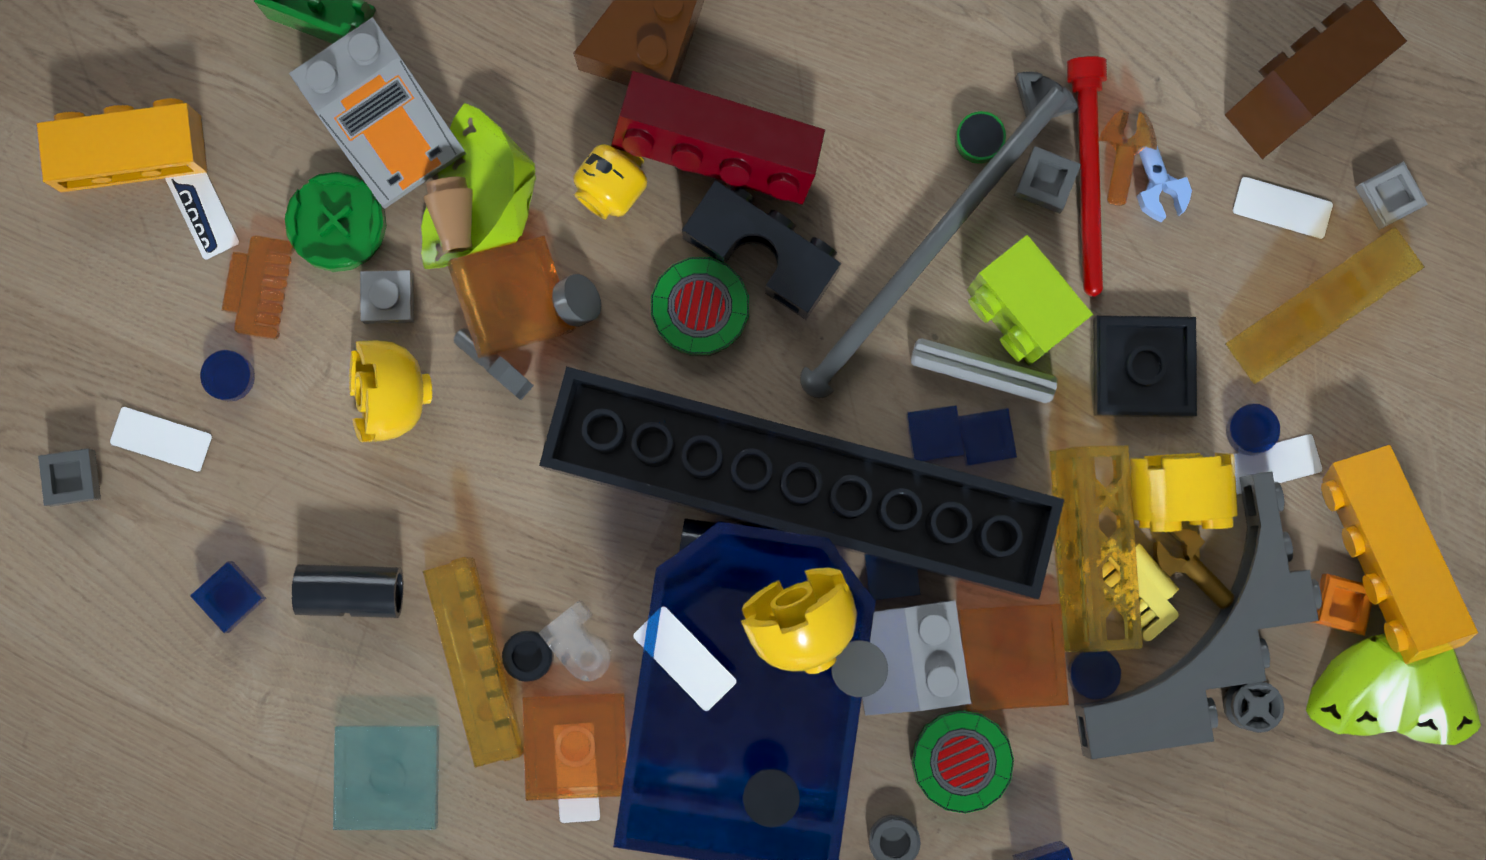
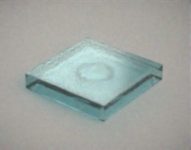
(386, 777)

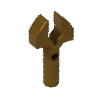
(1193, 567)

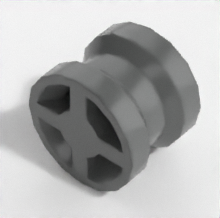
(1262, 712)

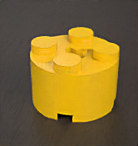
(1184, 489)

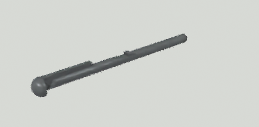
(816, 382)

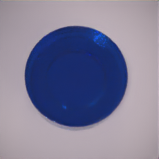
(227, 375)
(1253, 429)
(1094, 674)

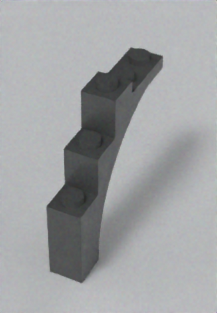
(1175, 704)

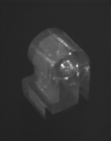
(580, 651)

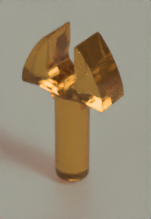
(1126, 151)

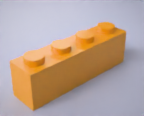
(1397, 555)

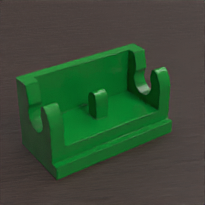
(319, 18)

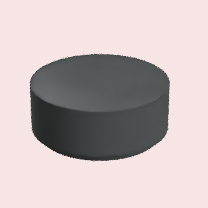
(576, 300)
(860, 669)
(894, 839)

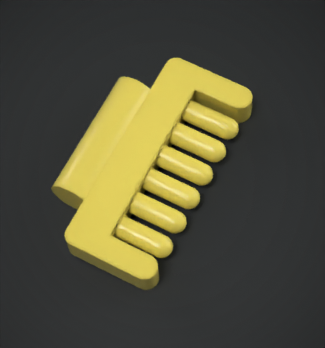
(1154, 592)

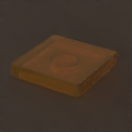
(508, 296)
(1014, 656)
(574, 746)

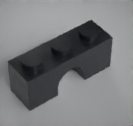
(730, 220)

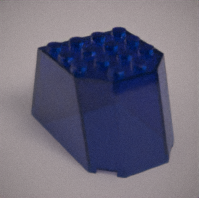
(693, 763)

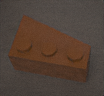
(639, 38)
(1315, 75)

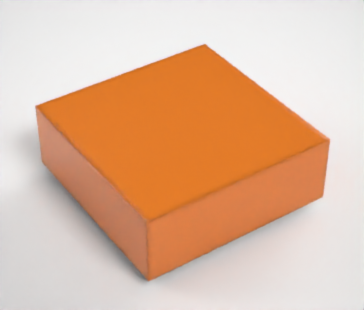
(1343, 605)

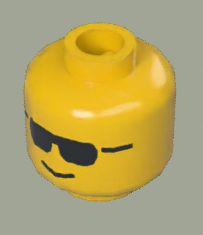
(609, 181)

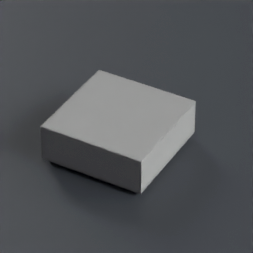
(1391, 195)

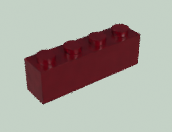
(718, 138)

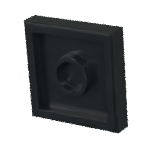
(1145, 366)

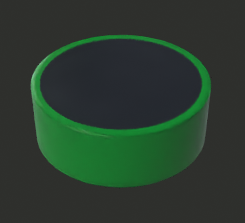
(980, 137)

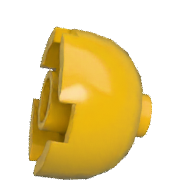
(386, 390)
(803, 623)

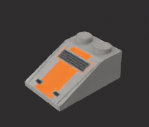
(377, 113)

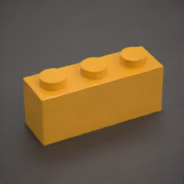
(121, 146)

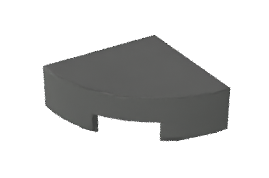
(1034, 87)

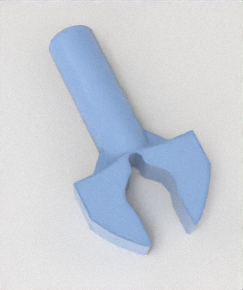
(1160, 180)

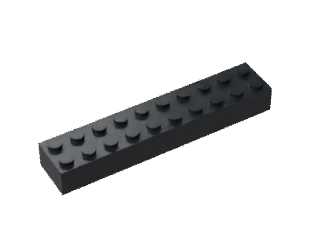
(802, 483)

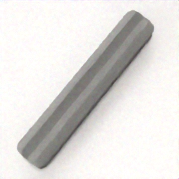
(984, 370)

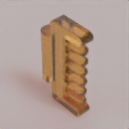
(246, 285)

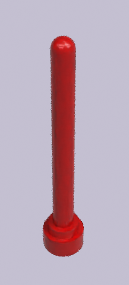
(1086, 79)

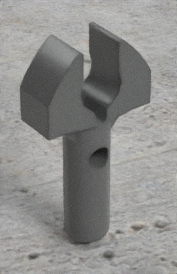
(495, 365)

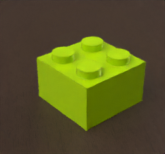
(1026, 301)

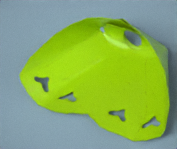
(500, 182)
(1396, 693)

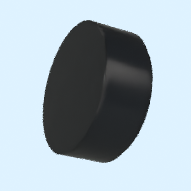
(527, 656)
(771, 797)

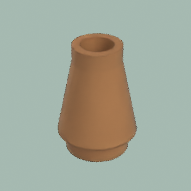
(451, 212)

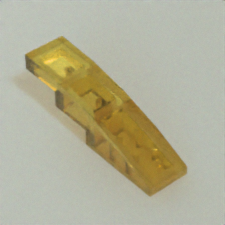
(1324, 305)

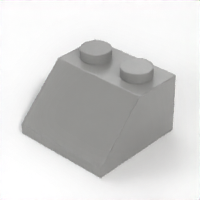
(922, 659)

